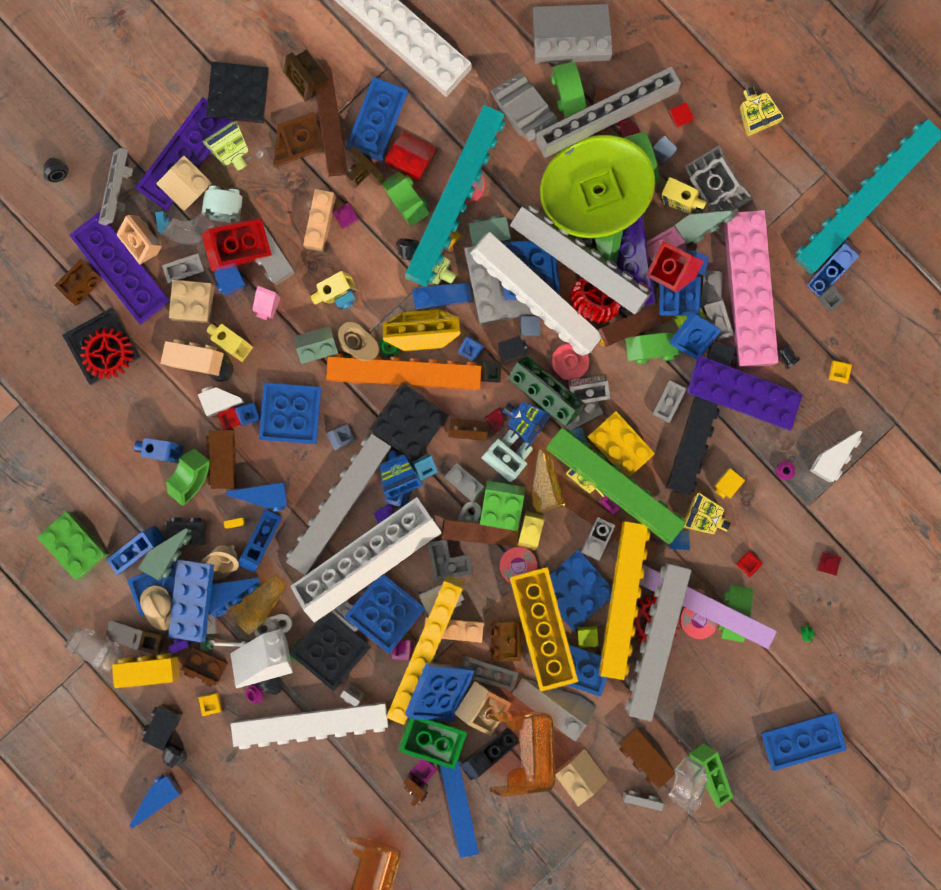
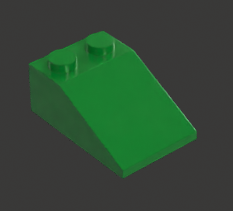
(432, 741)

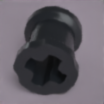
(788, 356)

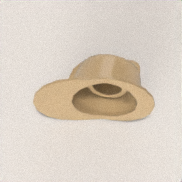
(357, 341)
(224, 561)
(157, 606)

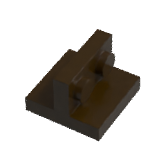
(304, 73)
(364, 169)

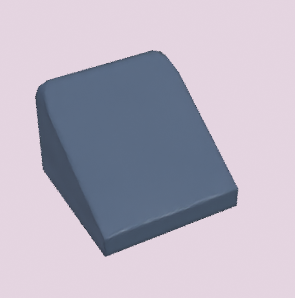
(664, 149)
(530, 326)
(340, 437)

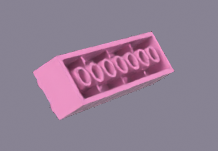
(750, 290)

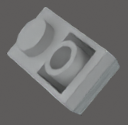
(597, 538)

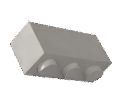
(276, 265)

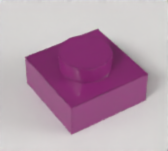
(345, 216)
(610, 505)
(403, 650)
(424, 770)

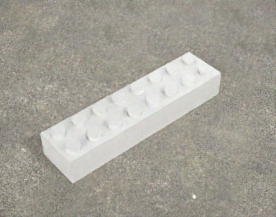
(411, 41)
(365, 559)

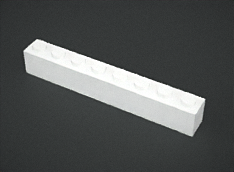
(536, 294)
(309, 724)

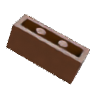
(221, 459)
(646, 758)

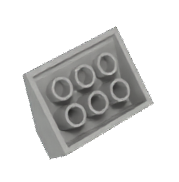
(572, 33)
(490, 296)

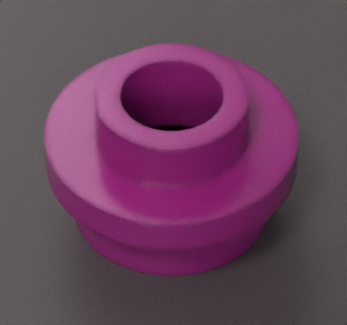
(779, 470)
(254, 694)

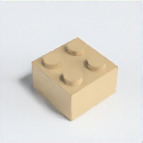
(191, 302)

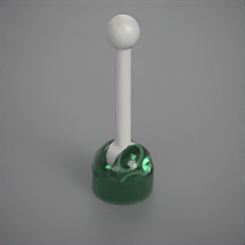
(210, 643)

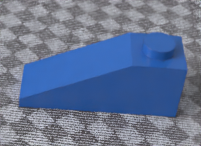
(229, 280)
(441, 296)
(267, 496)
(259, 541)
(135, 549)
(158, 796)

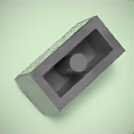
(590, 388)

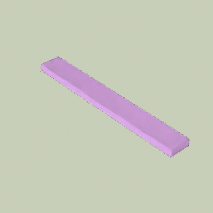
(716, 612)

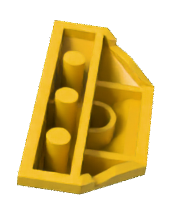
(421, 329)

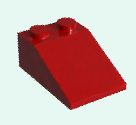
(236, 244)

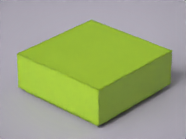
(587, 636)

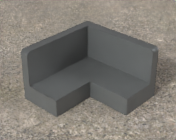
(444, 565)

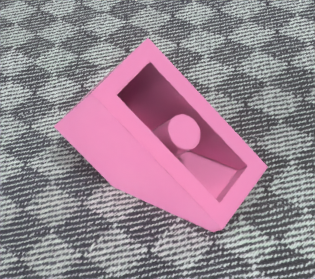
(265, 303)

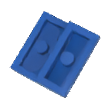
(681, 302)

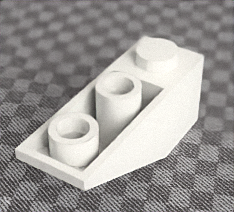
(830, 461)

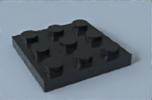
(237, 92)
(76, 337)
(408, 422)
(330, 650)

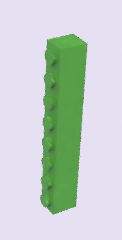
(616, 486)

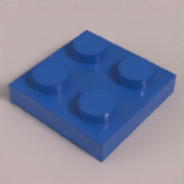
(695, 335)

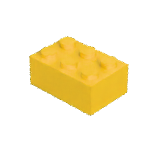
(620, 445)
(145, 670)

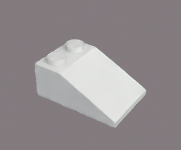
(261, 659)

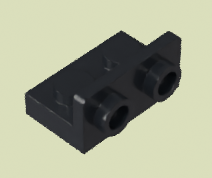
(198, 529)

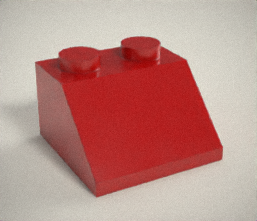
(410, 156)
(674, 267)

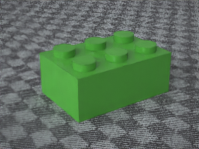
(73, 545)

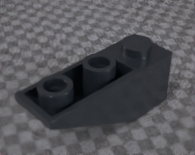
(489, 754)

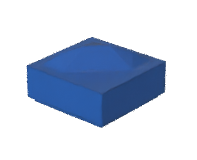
(470, 349)
(247, 414)

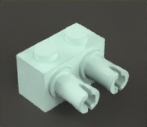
(504, 459)

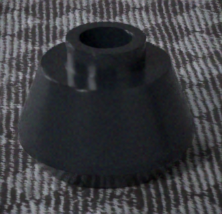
(55, 170)
(406, 248)
(225, 371)
(271, 686)
(173, 755)

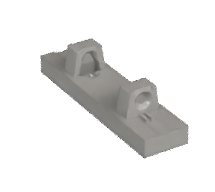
(110, 202)

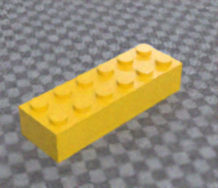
(543, 629)

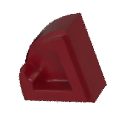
(627, 128)
(495, 419)

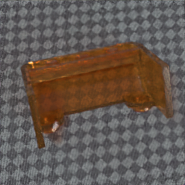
(536, 753)
(376, 864)

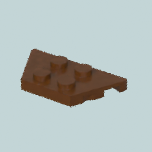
(298, 139)

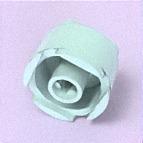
(222, 204)

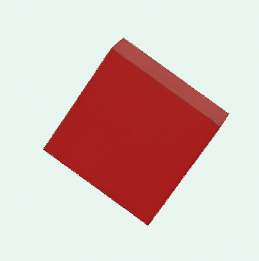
(681, 115)
(228, 418)
(749, 564)

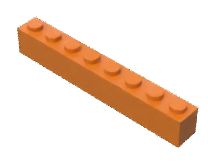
(411, 373)

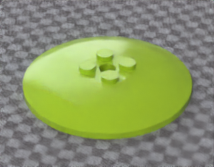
(597, 163)

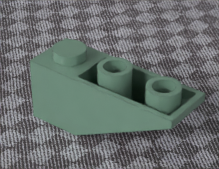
(698, 223)
(160, 558)

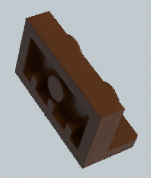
(78, 282)
(468, 429)
(506, 641)
(204, 666)
(415, 786)

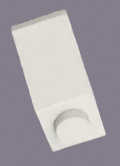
(217, 400)

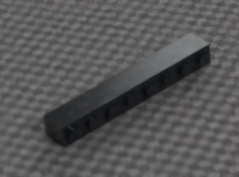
(697, 431)

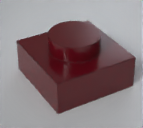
(828, 563)

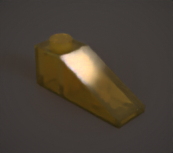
(546, 488)
(258, 605)

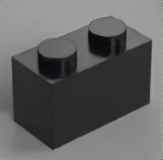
(512, 350)
(161, 727)

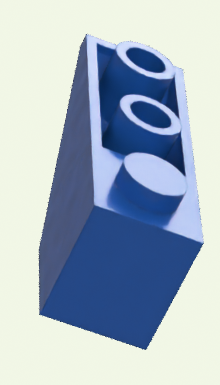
(834, 267)
(229, 594)

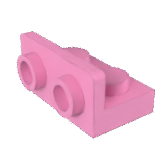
(669, 236)

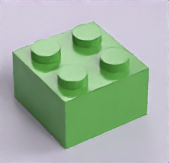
(502, 505)

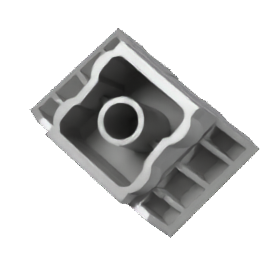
(523, 107)
(718, 180)

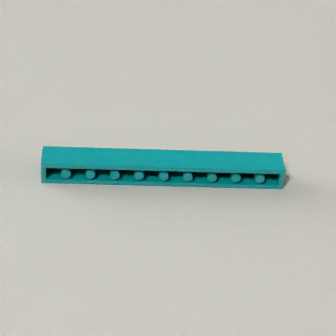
(455, 195)
(868, 197)

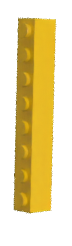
(623, 600)
(426, 646)

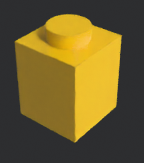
(728, 484)

